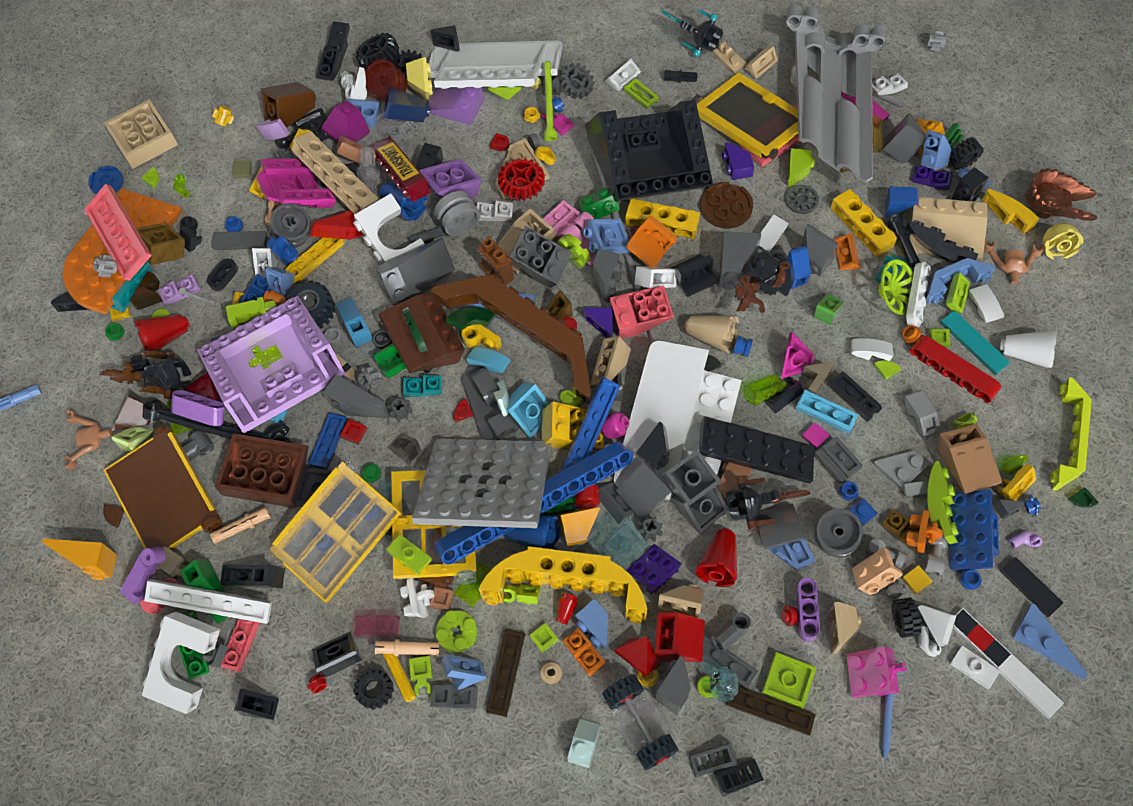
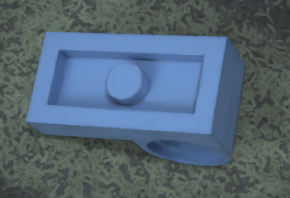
(368, 109)

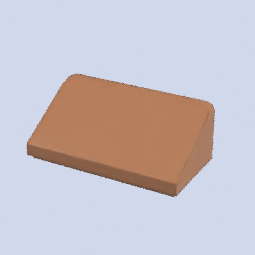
(349, 149)

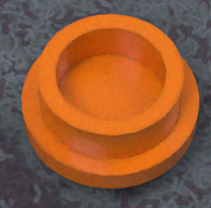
(911, 333)

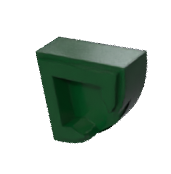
(1083, 498)

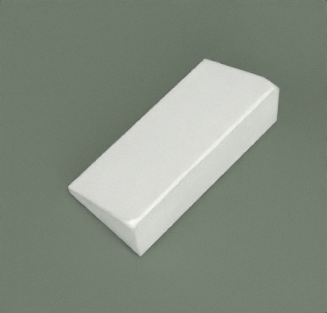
(623, 75)

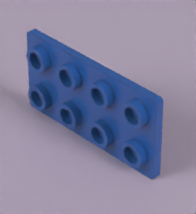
(977, 531)

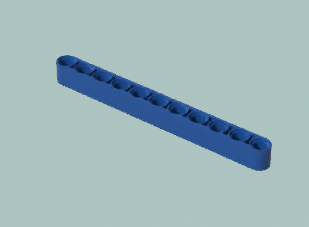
(556, 490)

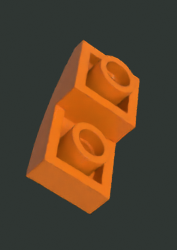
(583, 652)

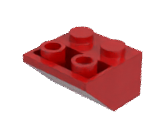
(679, 636)

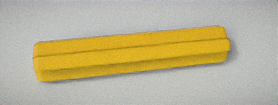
(400, 677)

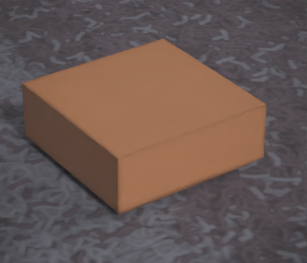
(442, 598)

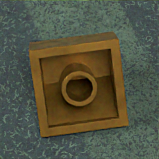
(162, 243)

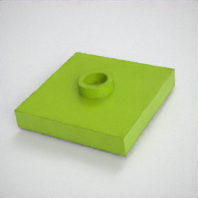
(789, 680)

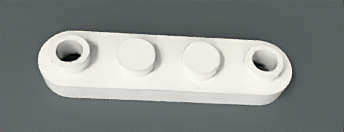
(918, 294)

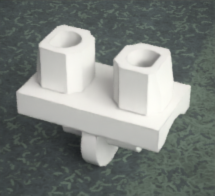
(418, 596)

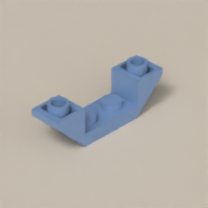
(975, 269)

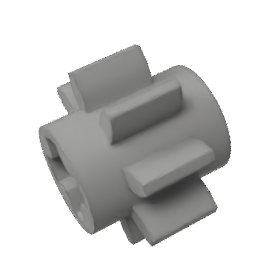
(936, 40)
(105, 265)
(369, 377)

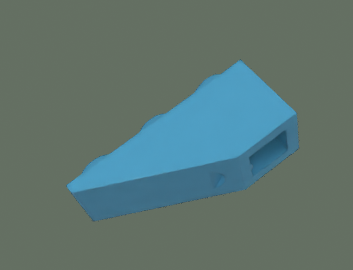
(354, 322)

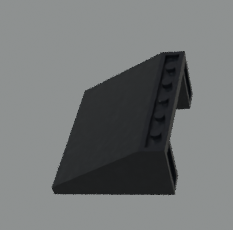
(651, 152)

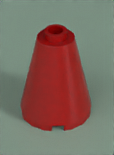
(160, 331)
(720, 560)

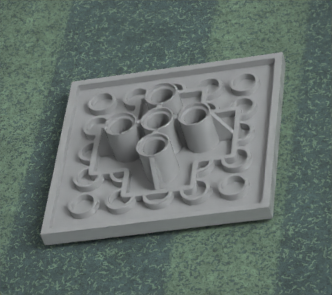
(483, 483)

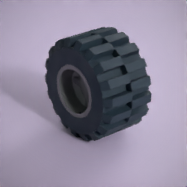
(316, 300)

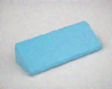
(826, 411)

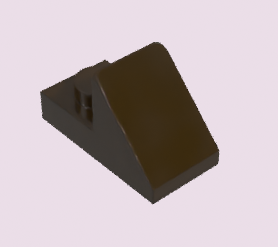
(146, 292)

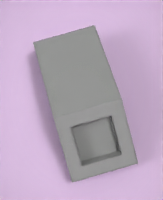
(926, 416)

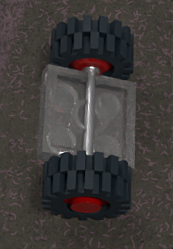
(640, 721)

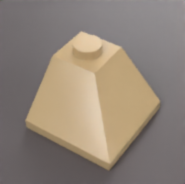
(682, 600)
(842, 624)

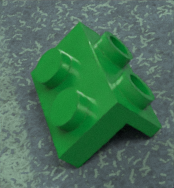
(599, 204)
(389, 361)

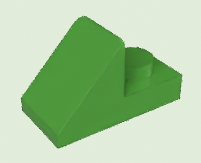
(828, 308)

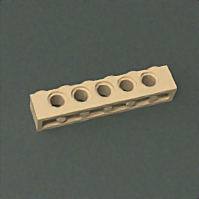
(333, 172)

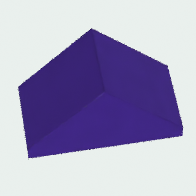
(600, 319)

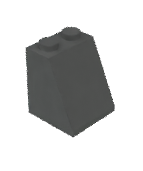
(736, 251)

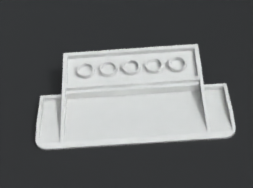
(494, 63)
(678, 395)

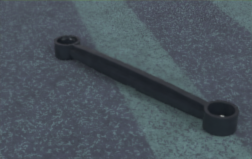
(154, 411)

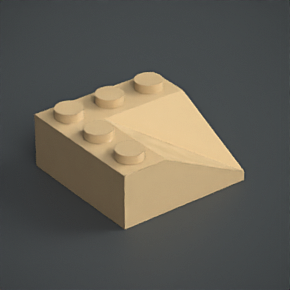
(141, 134)

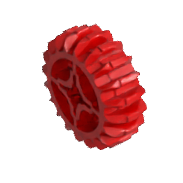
(520, 184)

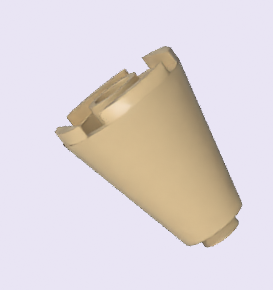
(714, 330)

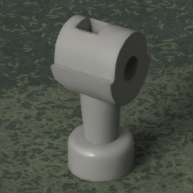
(875, 545)
(934, 563)

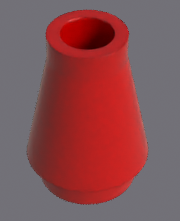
(566, 605)

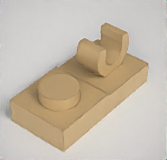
(729, 58)
(762, 62)

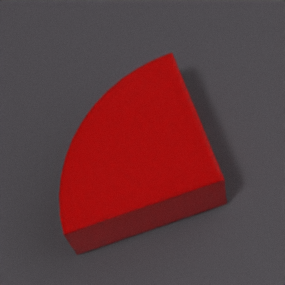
(462, 411)

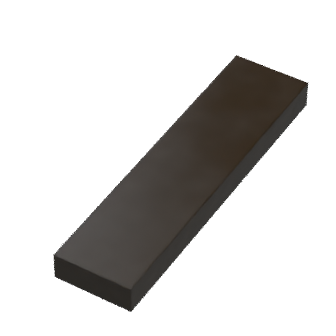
(505, 673)
(773, 711)

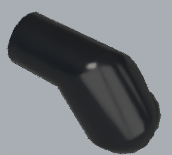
(275, 429)

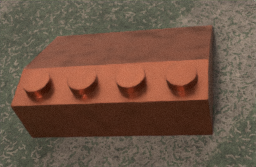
(439, 337)
(262, 470)

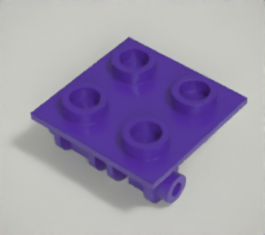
(654, 568)

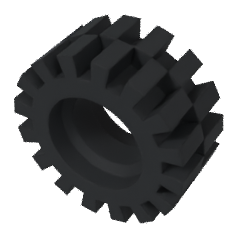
(965, 153)
(906, 617)
(362, 683)

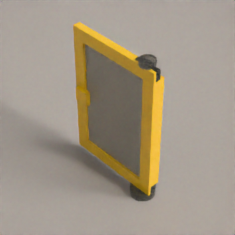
(750, 115)

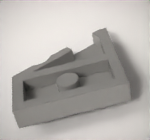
(902, 467)

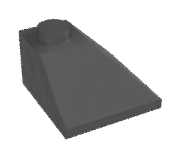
(820, 249)
(691, 478)
(703, 511)

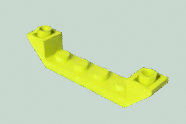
(1074, 394)

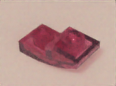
(377, 626)

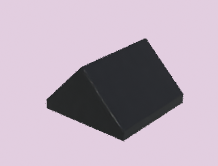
(336, 655)

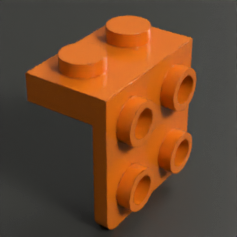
(651, 241)

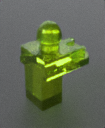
(266, 357)

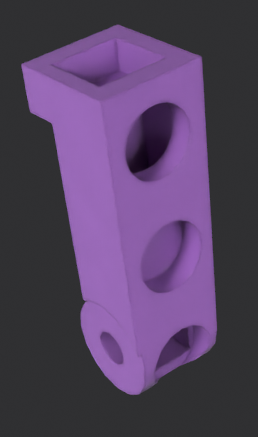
(142, 571)

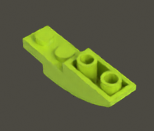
(939, 501)

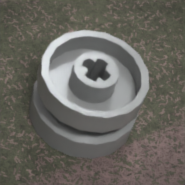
(457, 213)

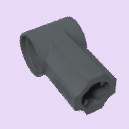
(197, 445)
(731, 632)

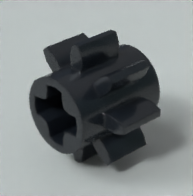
(138, 363)

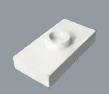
(975, 667)

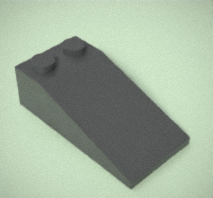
(415, 271)

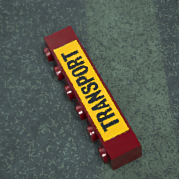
(400, 169)

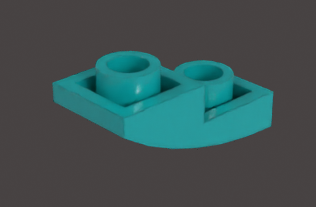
(426, 386)

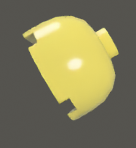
(1064, 237)

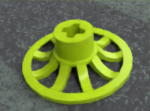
(892, 288)

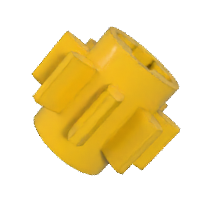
(222, 115)

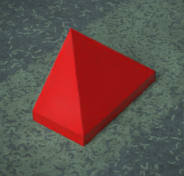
(639, 654)

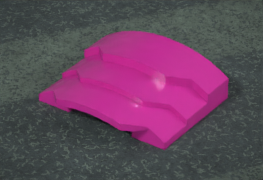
(292, 183)

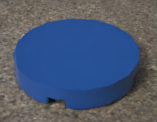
(106, 175)

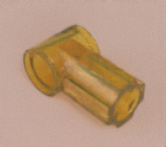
(877, 134)

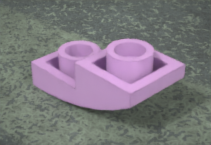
(272, 129)
(170, 292)

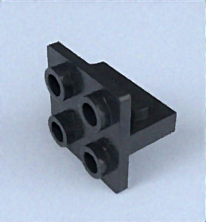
(696, 274)

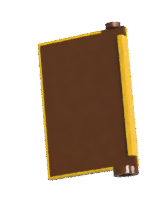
(162, 492)

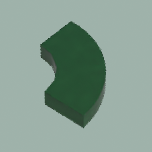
(470, 316)
(414, 330)

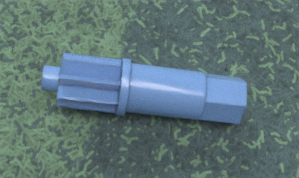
(18, 397)

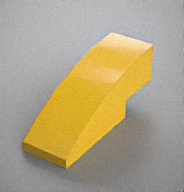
(1010, 210)

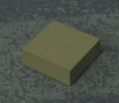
(242, 169)

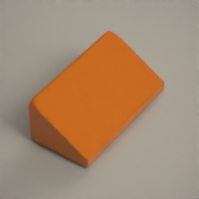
(847, 252)

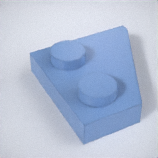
(794, 554)

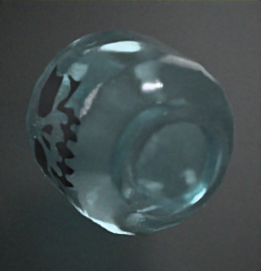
(724, 684)

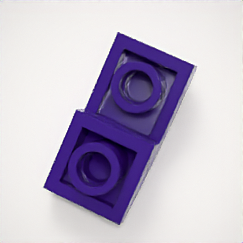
(929, 177)

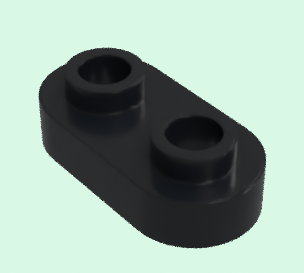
(220, 274)

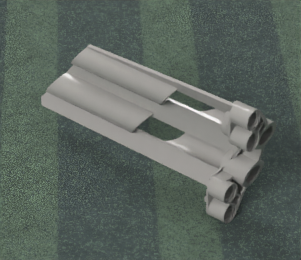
(845, 65)

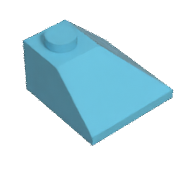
(527, 406)

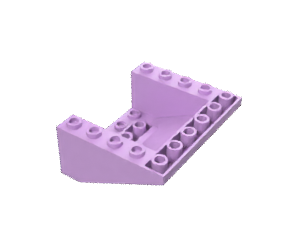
(260, 394)

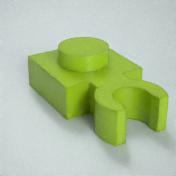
(421, 671)

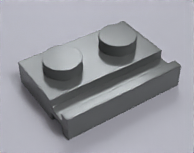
(838, 460)

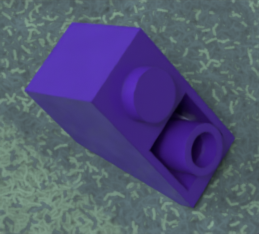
(738, 161)

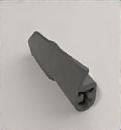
(480, 391)

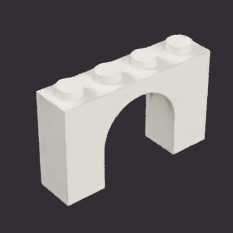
(370, 221)
(162, 682)

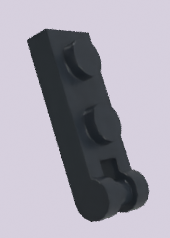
(855, 396)

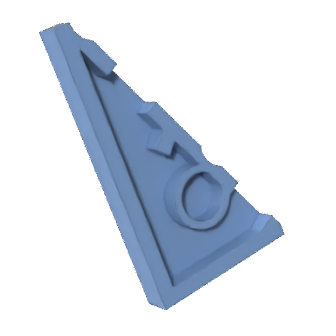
(1041, 637)

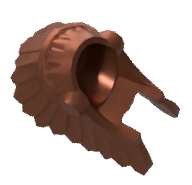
(1053, 194)

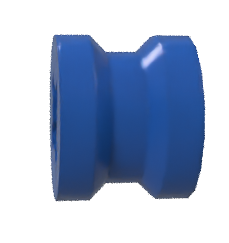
(743, 346)

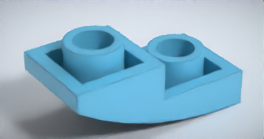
(488, 358)

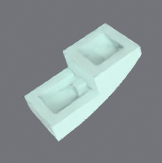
(502, 397)

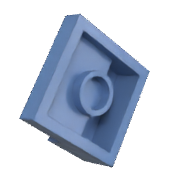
(606, 235)

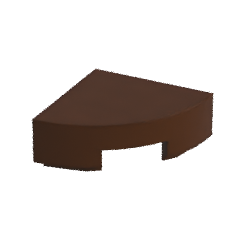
(113, 514)

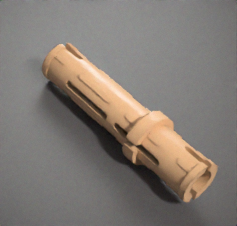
(240, 525)
(416, 648)

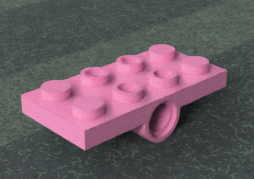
(570, 221)

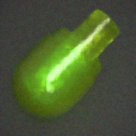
(1013, 463)

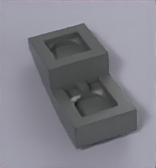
(449, 698)

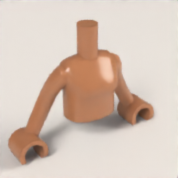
(1013, 260)
(86, 438)

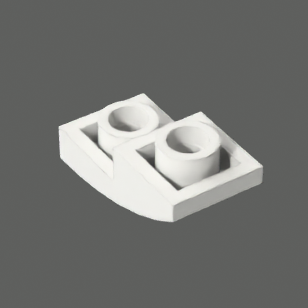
(889, 86)
(495, 212)
(772, 233)
(986, 303)
(867, 347)

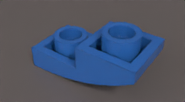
(256, 289)

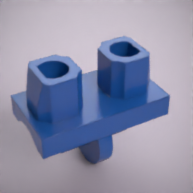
(283, 249)

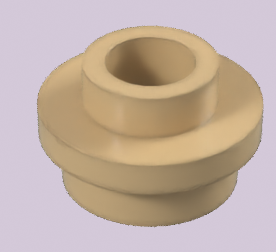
(551, 679)

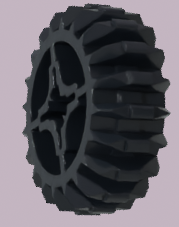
(377, 48)

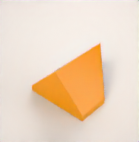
(577, 524)

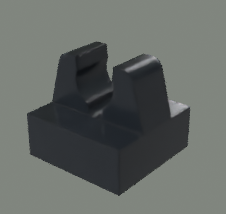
(191, 239)

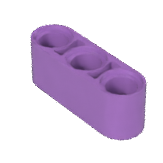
(197, 407)
(811, 600)

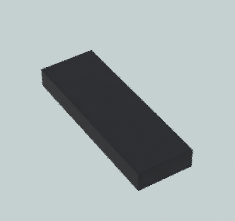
(1031, 587)

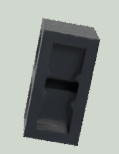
(970, 186)

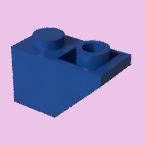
(799, 266)

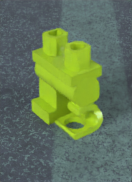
(247, 311)

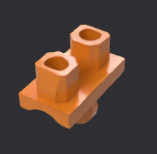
(919, 539)

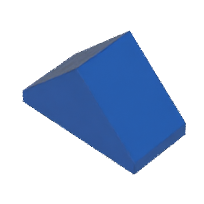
(900, 199)

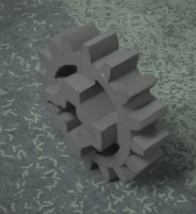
(576, 80)

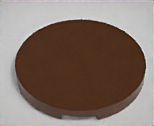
(726, 205)

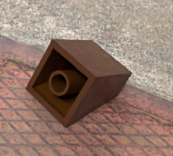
(287, 102)

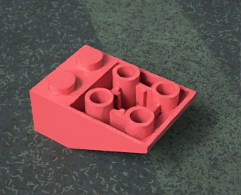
(640, 311)

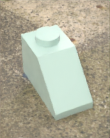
(583, 743)

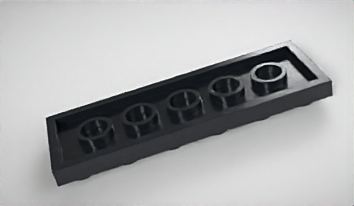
(756, 450)

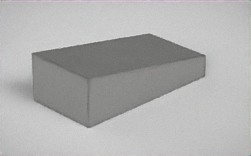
(915, 488)

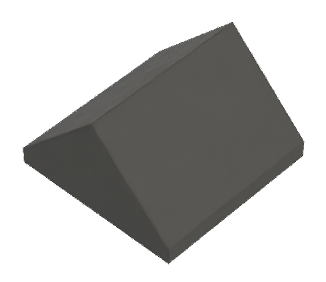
(904, 139)

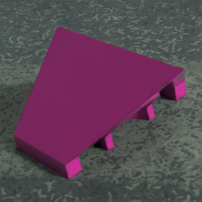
(796, 356)

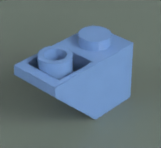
(935, 151)
(595, 621)

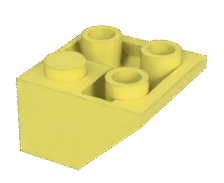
(417, 77)

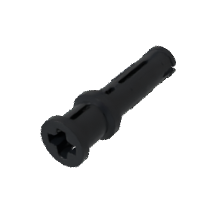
(902, 234)

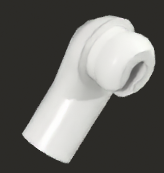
(930, 648)

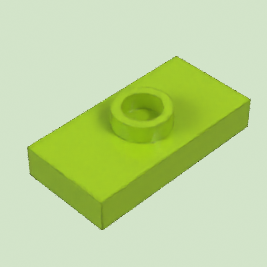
(409, 554)

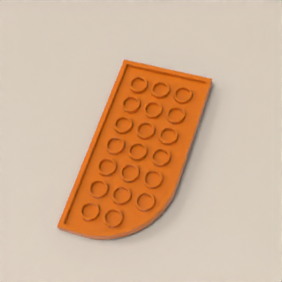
(78, 272)

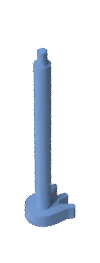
(887, 723)

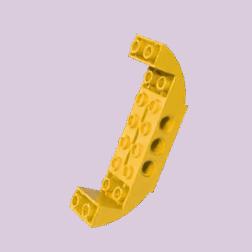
(551, 567)

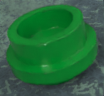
(114, 332)
(371, 473)

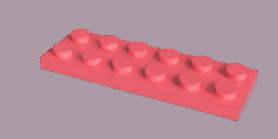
(117, 232)

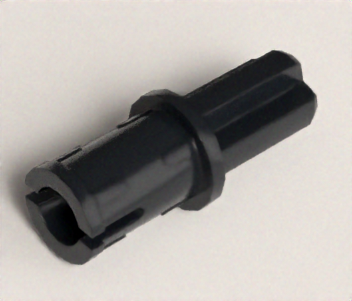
(680, 76)

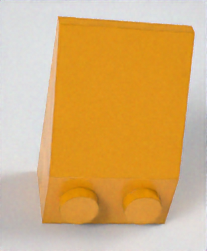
(90, 557)

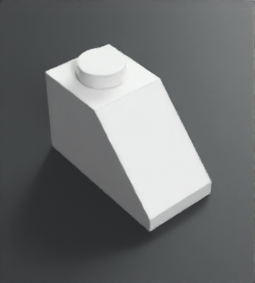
(655, 276)

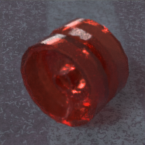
(382, 76)

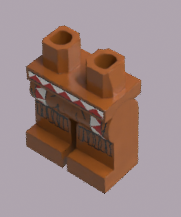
(495, 261)

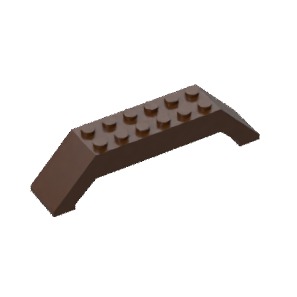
(523, 316)

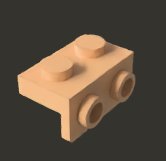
(876, 572)

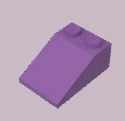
(457, 103)
(452, 177)

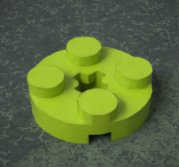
(572, 244)
(460, 642)

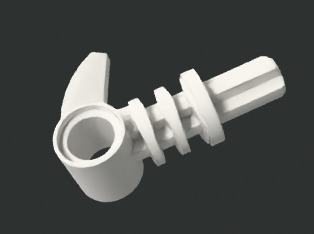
(354, 87)

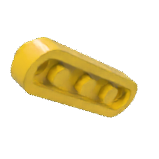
(314, 257)

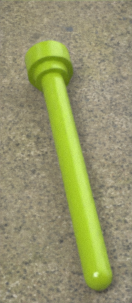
(549, 133)

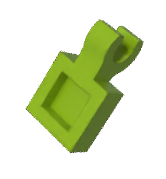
(525, 593)

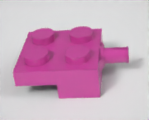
(873, 672)

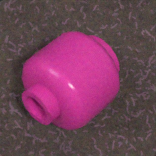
(615, 425)

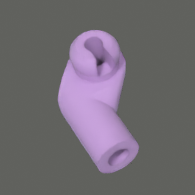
(1026, 538)

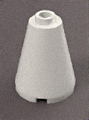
(1031, 347)

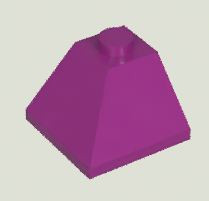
(346, 121)

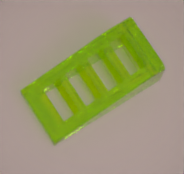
(763, 389)

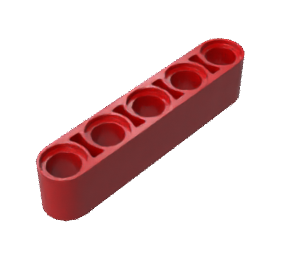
(956, 368)

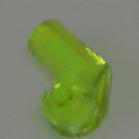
(179, 185)

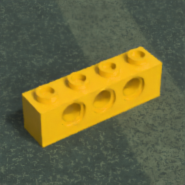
(854, 214)
(671, 215)

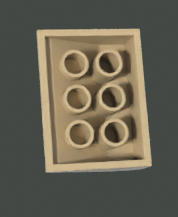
(960, 221)

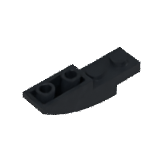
(334, 52)
(933, 241)

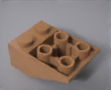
(969, 458)

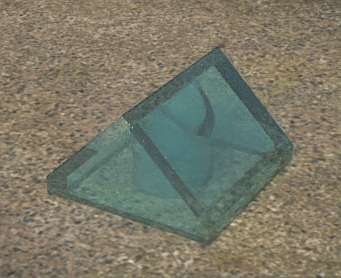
(623, 544)

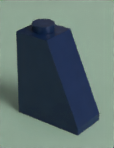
(405, 106)

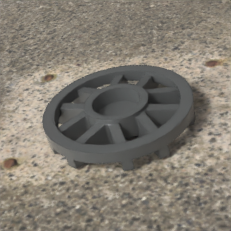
(802, 199)

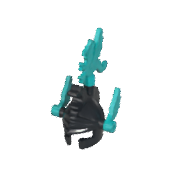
(705, 34)

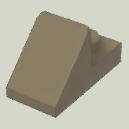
(817, 374)

